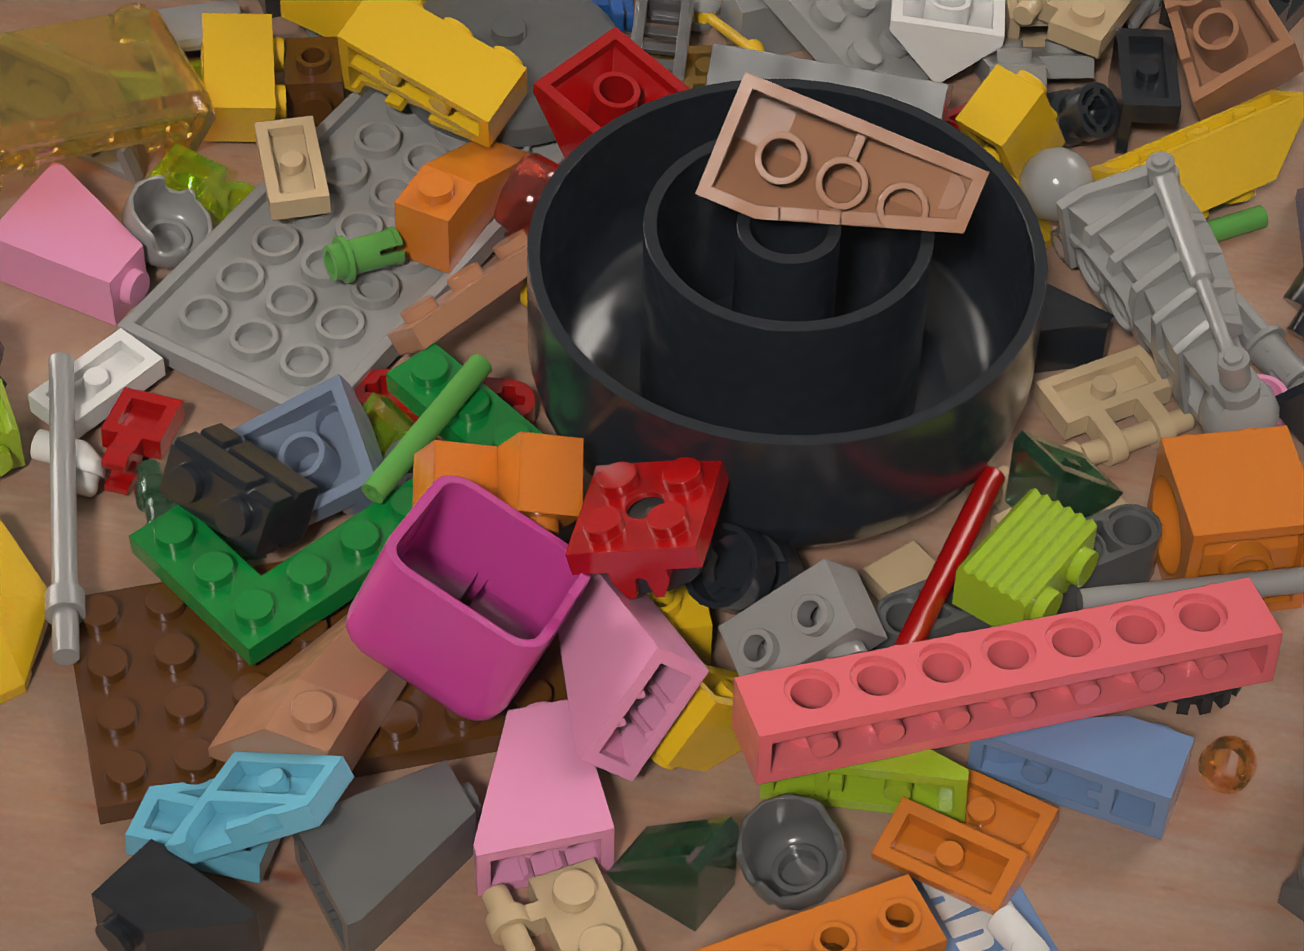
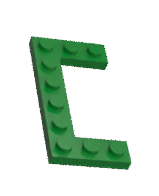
(269, 610)

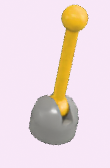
(707, 17)

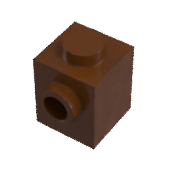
(312, 77)

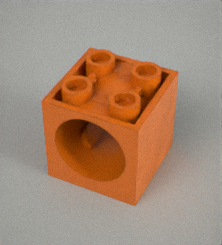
(1230, 505)

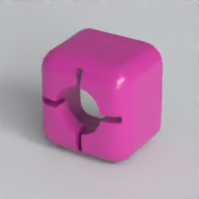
(476, 548)

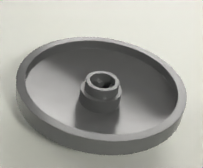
(539, 34)

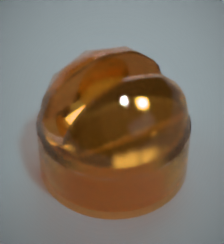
(1216, 758)

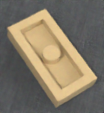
(292, 168)

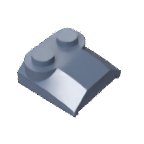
(325, 441)

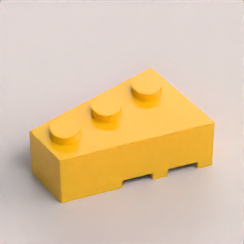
(432, 66)

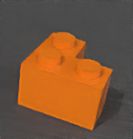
(528, 472)

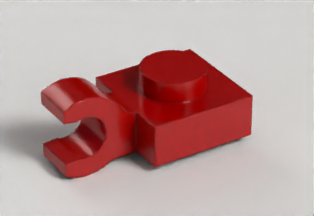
(137, 428)

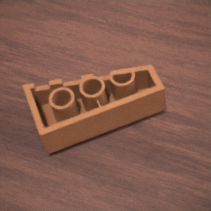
(1231, 50)

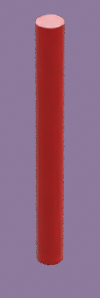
(951, 557)

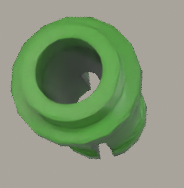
(362, 254)

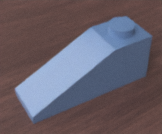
(1094, 765)

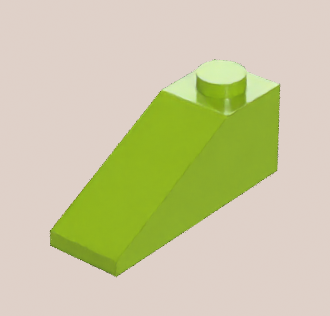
(881, 784)

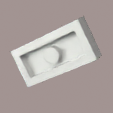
(101, 378)

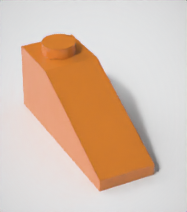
(452, 202)

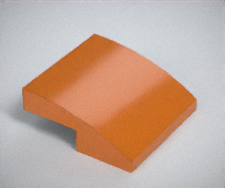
(971, 859)

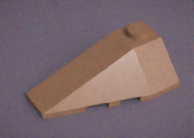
(819, 165)
(314, 704)

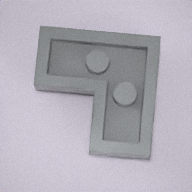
(1045, 63)

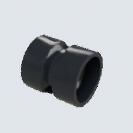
(743, 569)

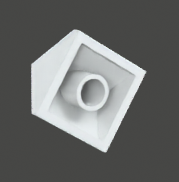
(948, 33)

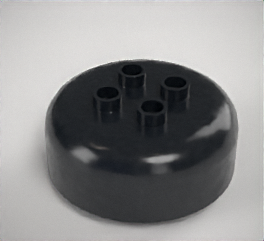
(817, 360)

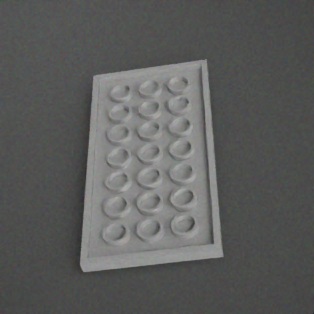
(254, 296)

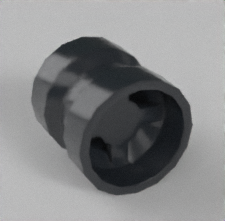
(1085, 112)

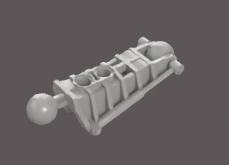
(1159, 276)

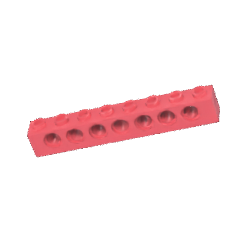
(1003, 679)

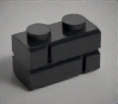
(238, 489)

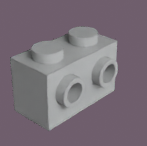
(805, 621)

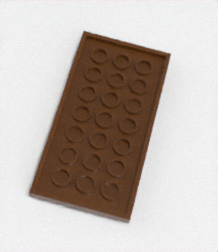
(165, 683)

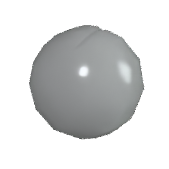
(165, 221)

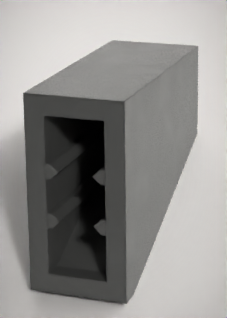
(388, 852)

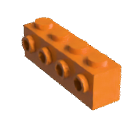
(873, 919)

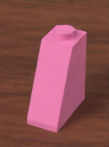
(72, 249)
(623, 676)
(540, 803)

